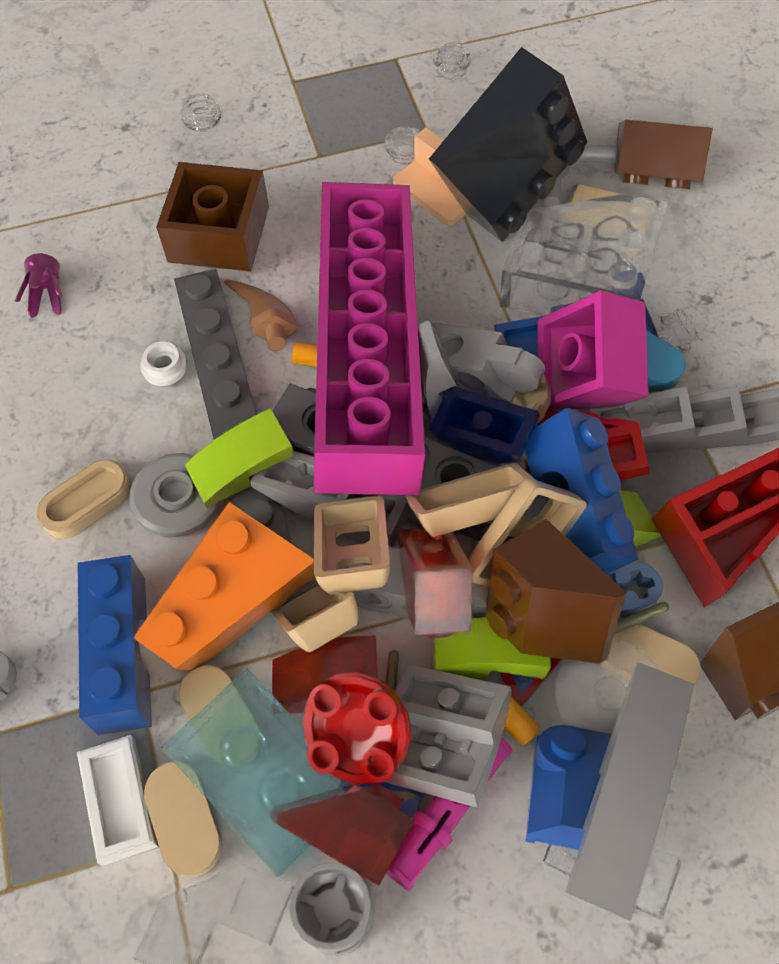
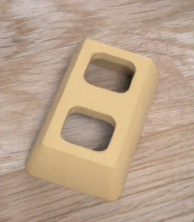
(466, 499)
(560, 510)
(348, 517)
(317, 616)

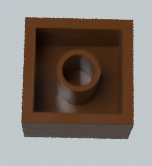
(213, 216)

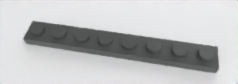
(223, 378)

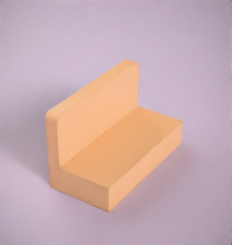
(425, 182)

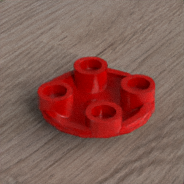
(356, 728)

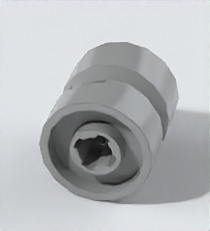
(332, 909)

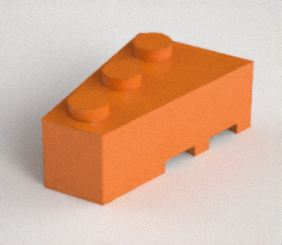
(224, 590)

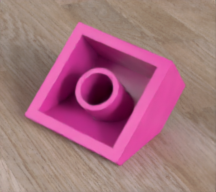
(595, 352)

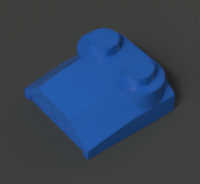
(563, 784)

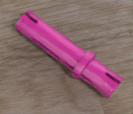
(432, 832)

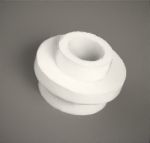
(163, 354)

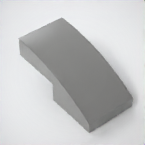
(434, 367)

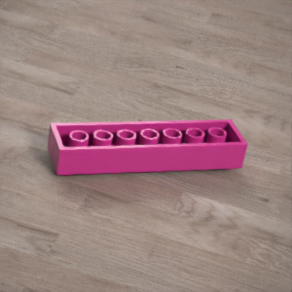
(367, 344)

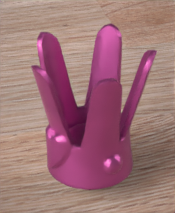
(41, 274)

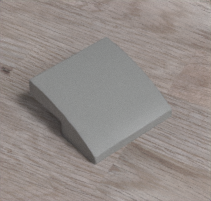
(453, 731)

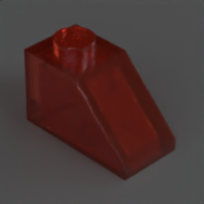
(435, 583)
(300, 671)
(350, 826)

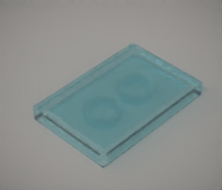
(248, 760)

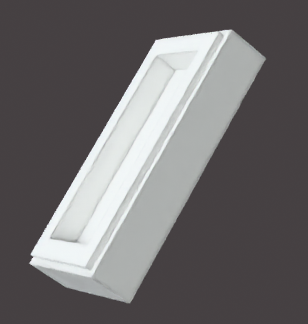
(116, 800)

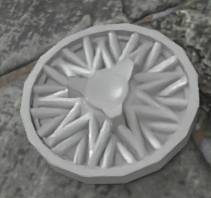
(167, 498)

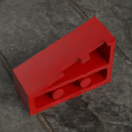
(723, 525)

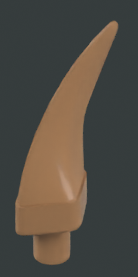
(269, 316)

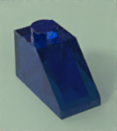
(484, 425)

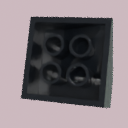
(511, 145)

